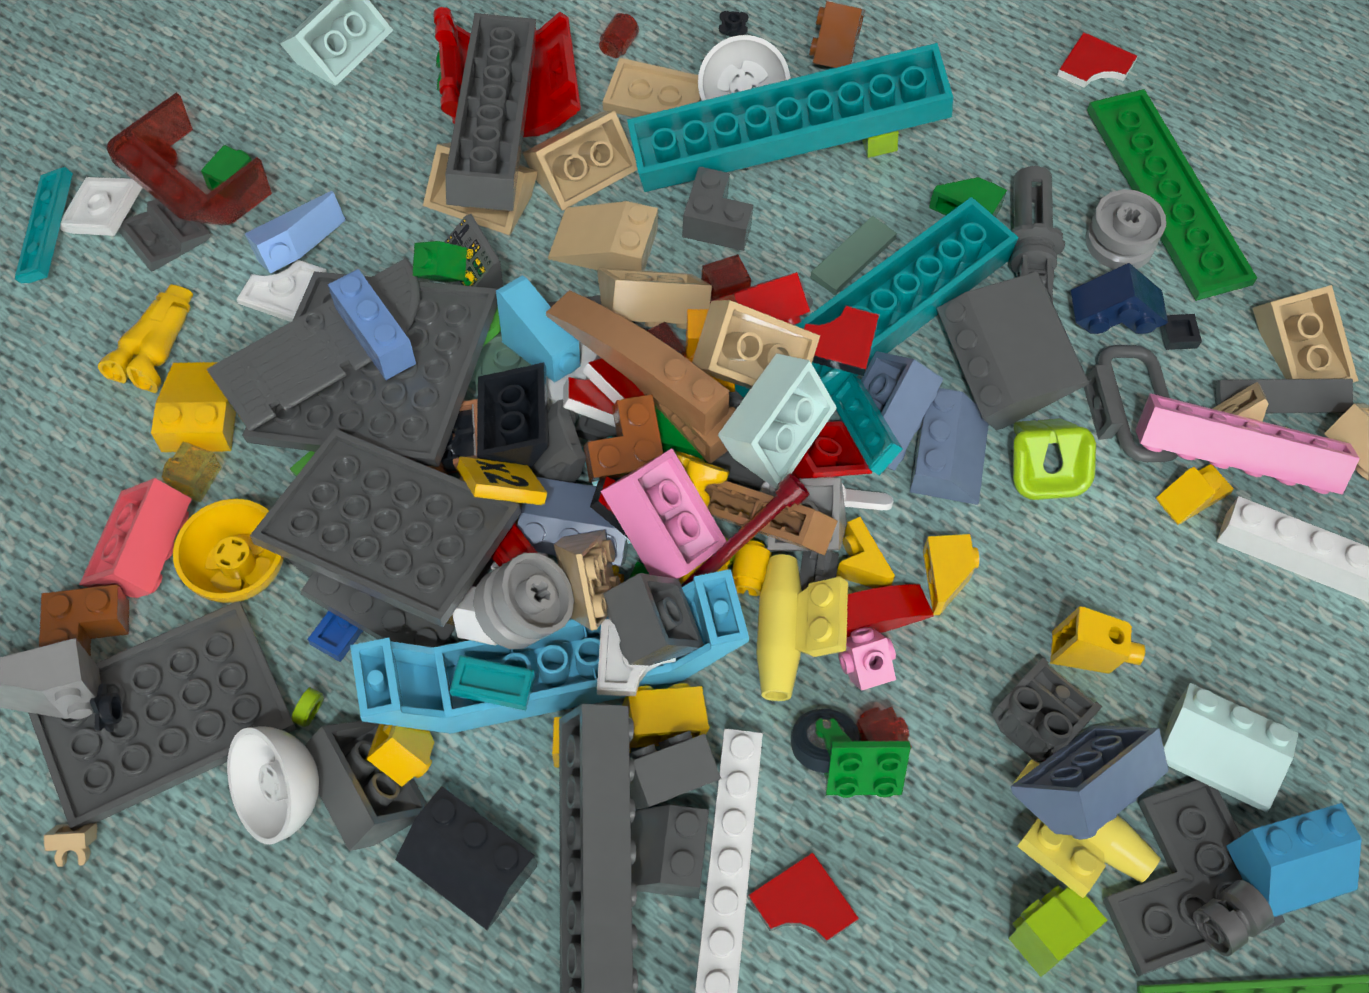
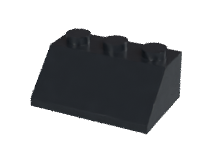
(512, 415)
(465, 858)

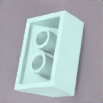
(337, 38)
(778, 419)
(1228, 747)

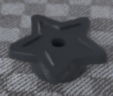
(107, 709)

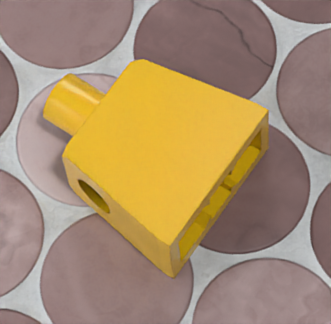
(1094, 642)

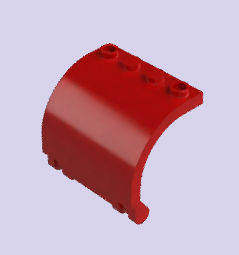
(553, 79)

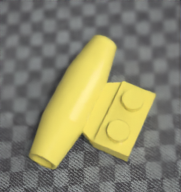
(796, 623)
(1082, 861)

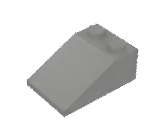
(50, 681)

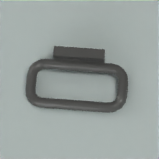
(1107, 405)

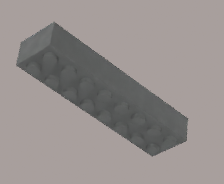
(491, 113)
(596, 851)

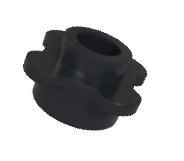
(733, 23)

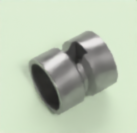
(1233, 917)

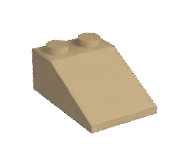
(606, 236)
(1307, 336)
(742, 342)

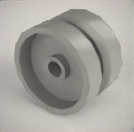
(1125, 229)
(523, 601)

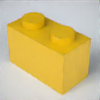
(666, 713)

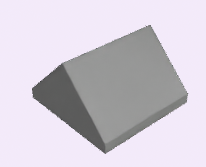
(826, 497)

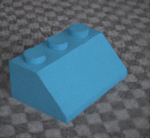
(1301, 858)

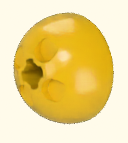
(212, 549)

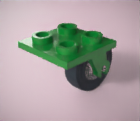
(832, 745)

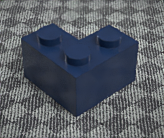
(1119, 298)

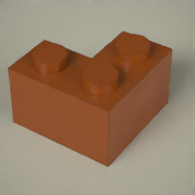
(837, 34)
(635, 443)
(83, 615)

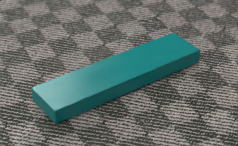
(43, 226)
(866, 424)

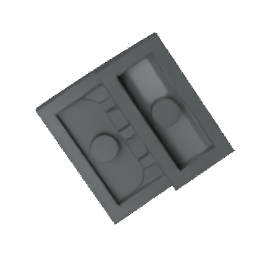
(148, 231)

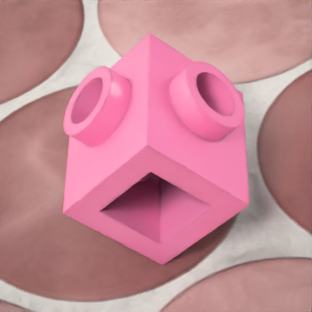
(868, 658)

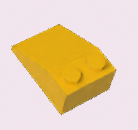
(192, 411)

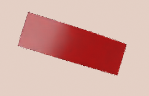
(887, 608)

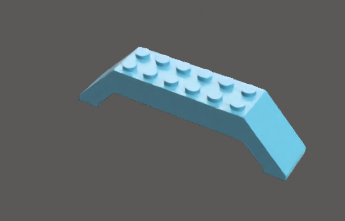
(413, 682)

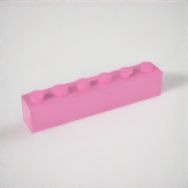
(1246, 445)

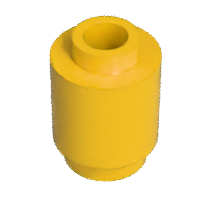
(750, 568)

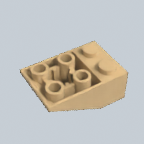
(589, 569)

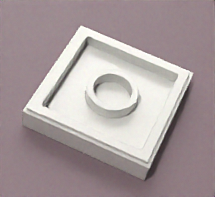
(100, 206)

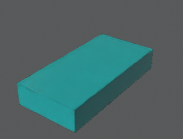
(492, 682)

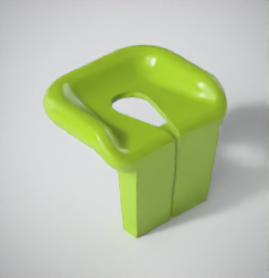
(1029, 451)

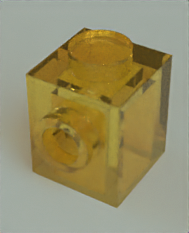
(191, 471)

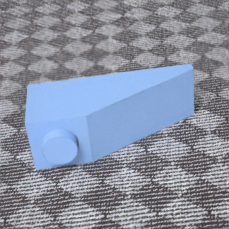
(295, 232)

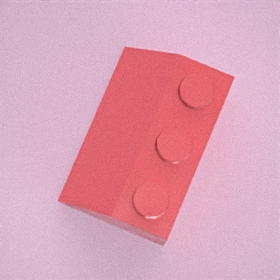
(138, 539)

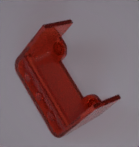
(148, 158)

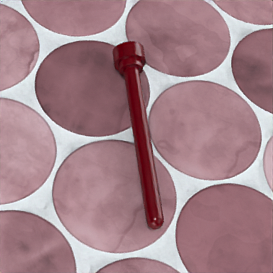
(790, 492)

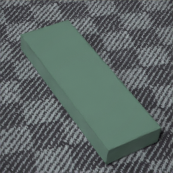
(853, 255)

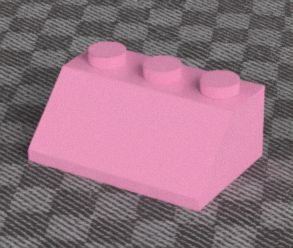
(664, 517)

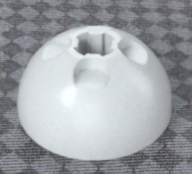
(740, 65)
(271, 782)

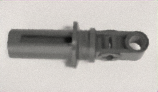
(1037, 242)

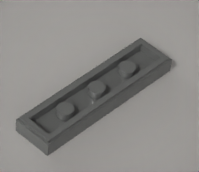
(1295, 394)

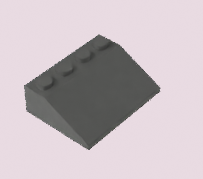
(1012, 348)

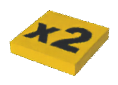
(501, 481)

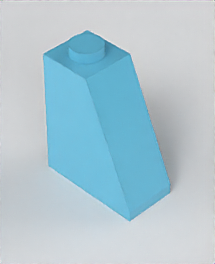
(532, 333)

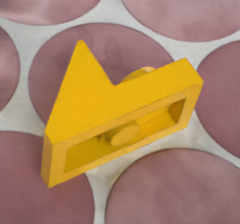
(1194, 493)
(866, 561)

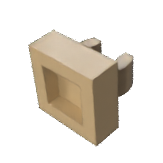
(64, 839)

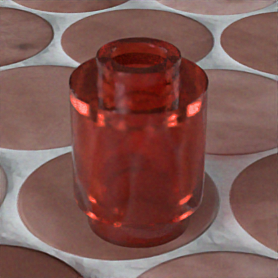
(618, 35)

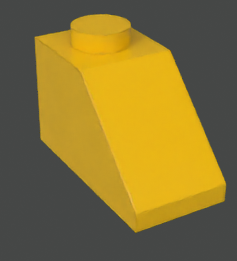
(948, 567)
(401, 752)

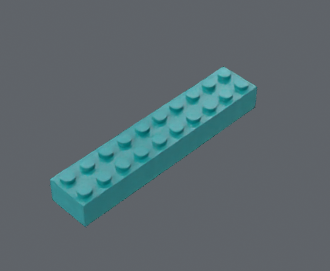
(792, 117)
(918, 280)

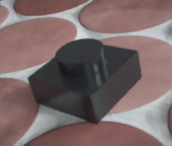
(1181, 332)

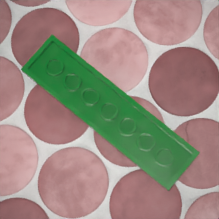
(1157, 167)

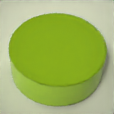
(307, 707)

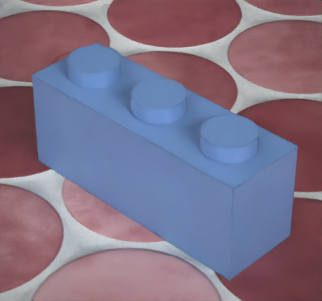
(372, 324)

